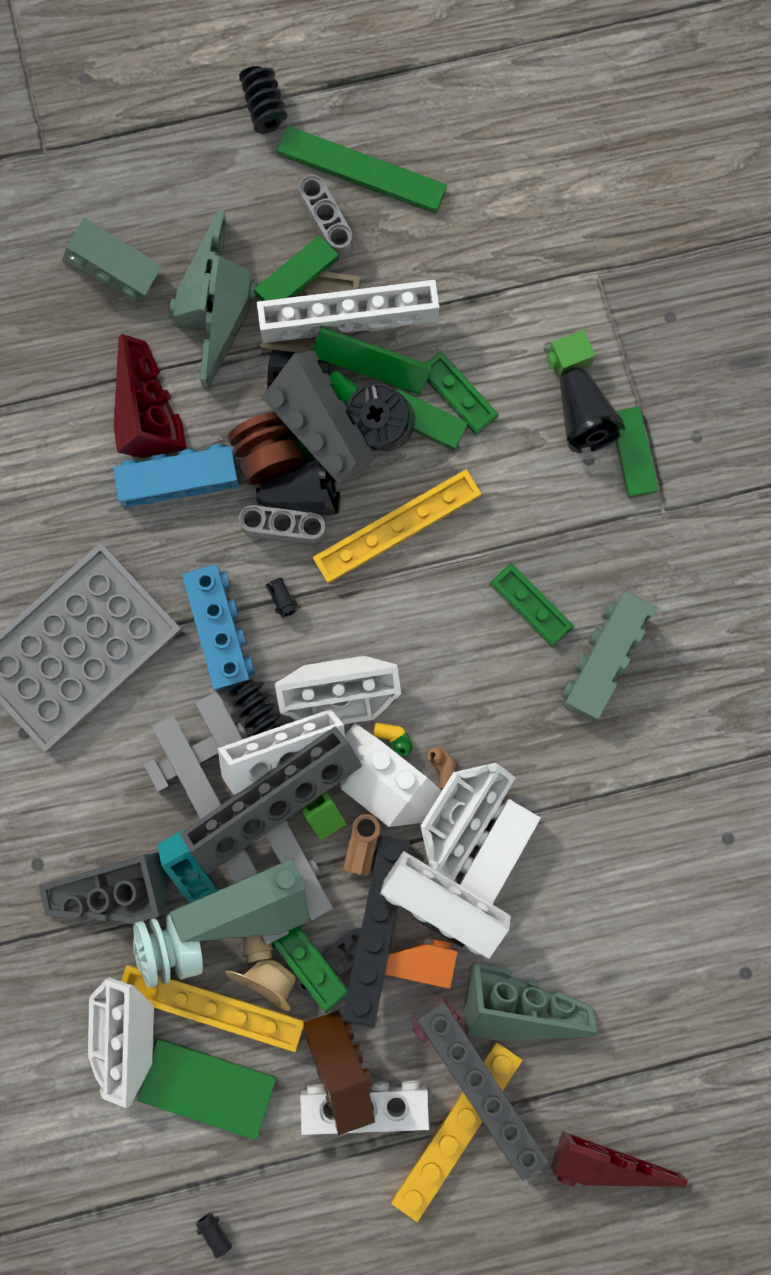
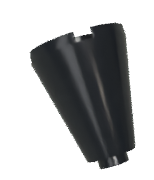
(587, 413)
(301, 489)

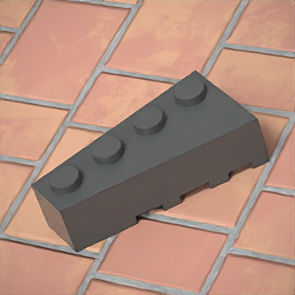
(318, 418)

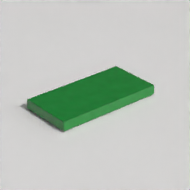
(207, 1089)

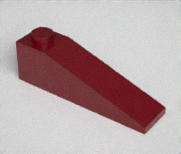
(142, 411)
(597, 1165)

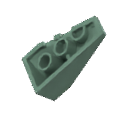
(192, 294)
(231, 298)
(517, 1010)

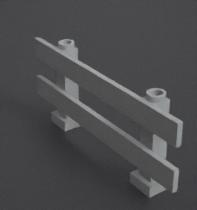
(185, 764)

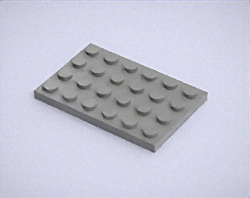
(78, 646)

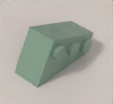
(110, 261)

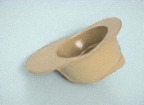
(269, 980)

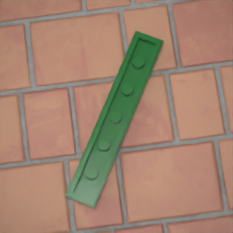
(361, 169)

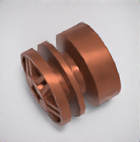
(265, 447)

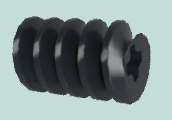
(263, 98)
(254, 707)

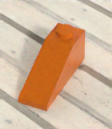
(424, 963)

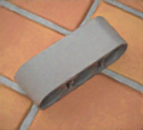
(324, 204)
(269, 518)

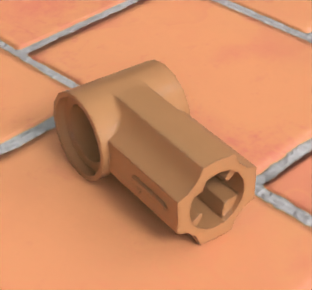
(361, 848)

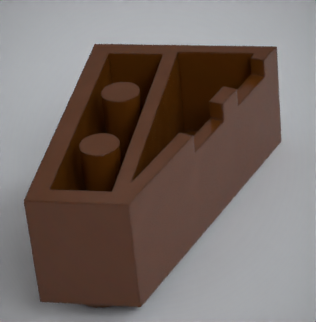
(340, 1071)

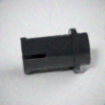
(284, 604)
(213, 1234)

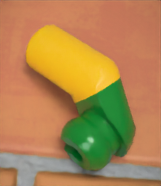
(397, 737)

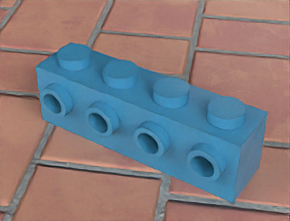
(217, 628)

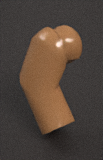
(443, 763)

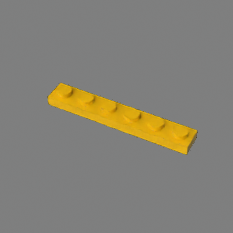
(397, 526)
(220, 1010)
(450, 1140)

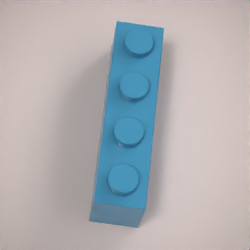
(176, 476)

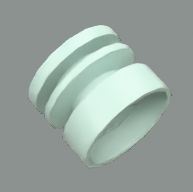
(162, 950)

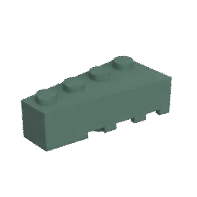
(608, 655)

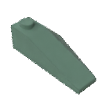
(253, 907)

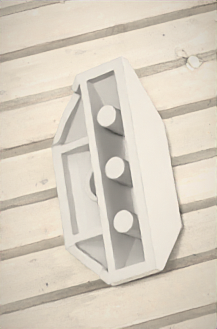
(351, 687)
(387, 782)
(462, 815)
(120, 1040)

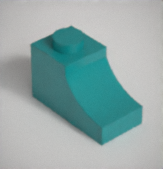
(185, 869)

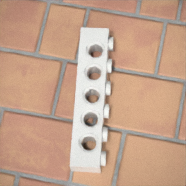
(348, 311)

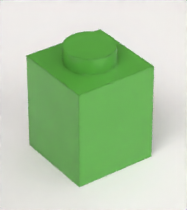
(570, 353)
(323, 816)

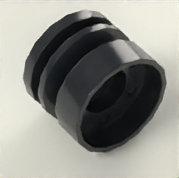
(396, 418)

